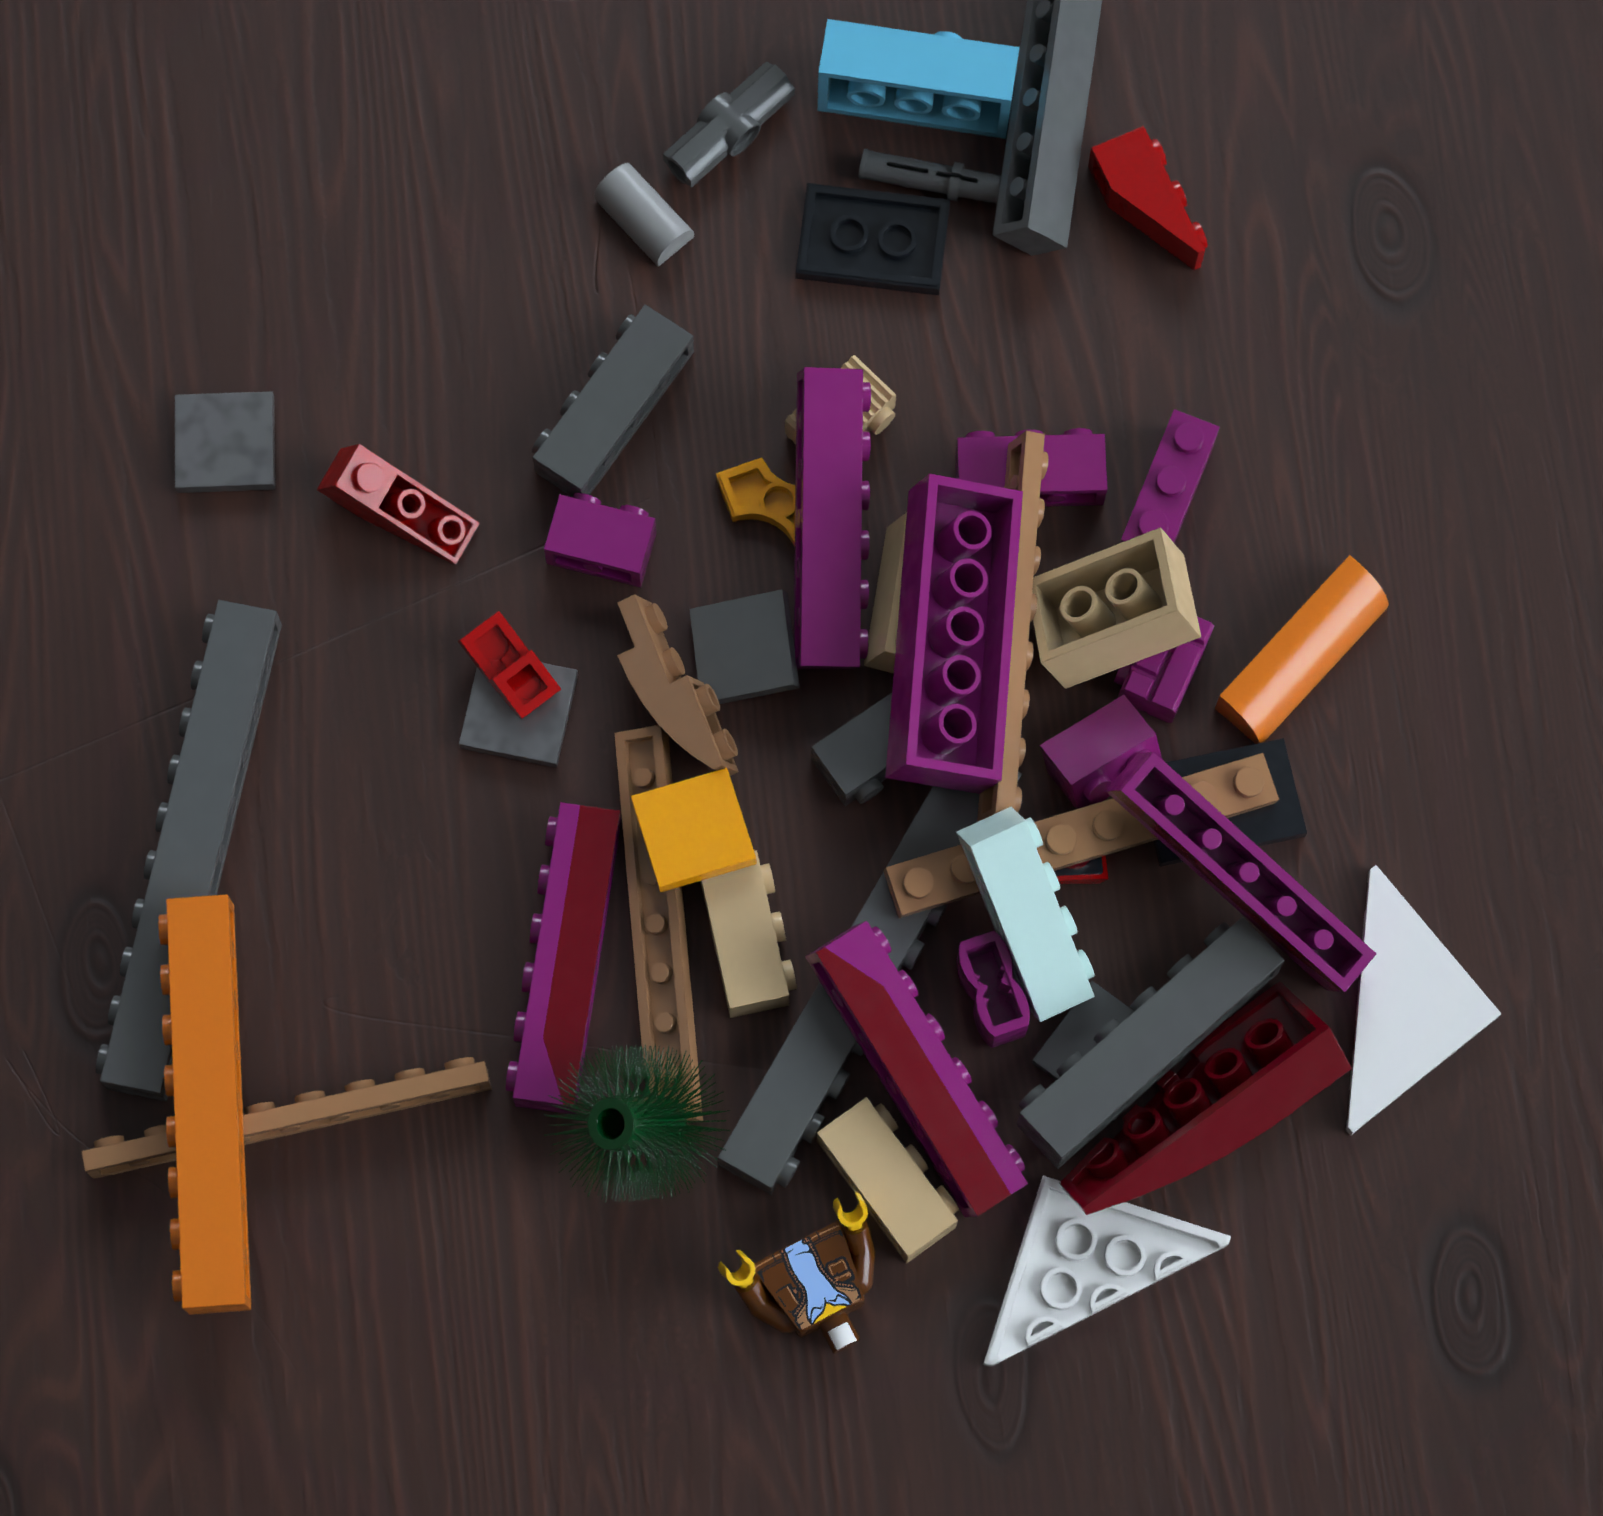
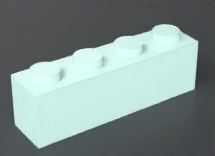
(1026, 912)

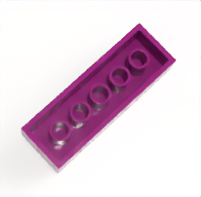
(954, 634)

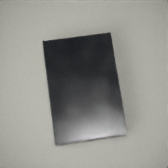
(872, 239)
(1264, 825)

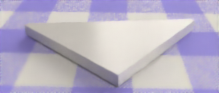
(1410, 1004)
(1086, 1263)

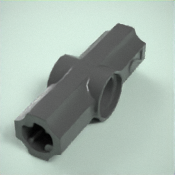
(728, 124)

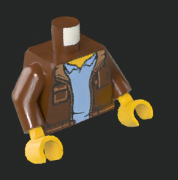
(813, 1280)

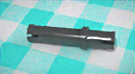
(930, 176)

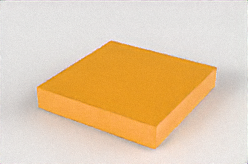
(693, 830)

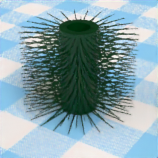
(637, 1123)

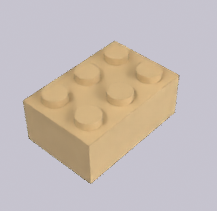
(1114, 608)

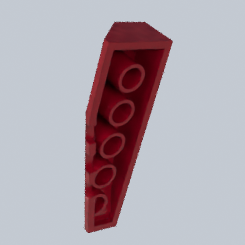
(1228, 1093)

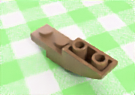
(678, 704)

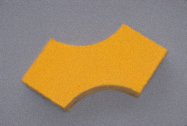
(758, 494)

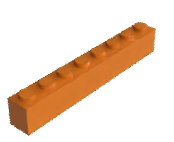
(206, 1105)

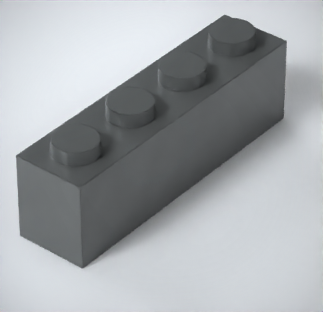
(613, 402)
(856, 754)

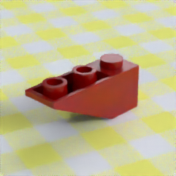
(1140, 191)
(397, 503)

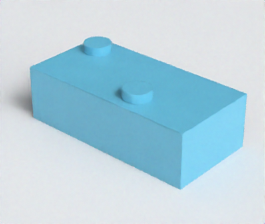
(917, 78)

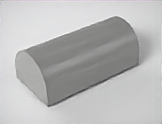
(642, 213)

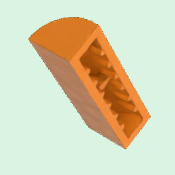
(1303, 651)

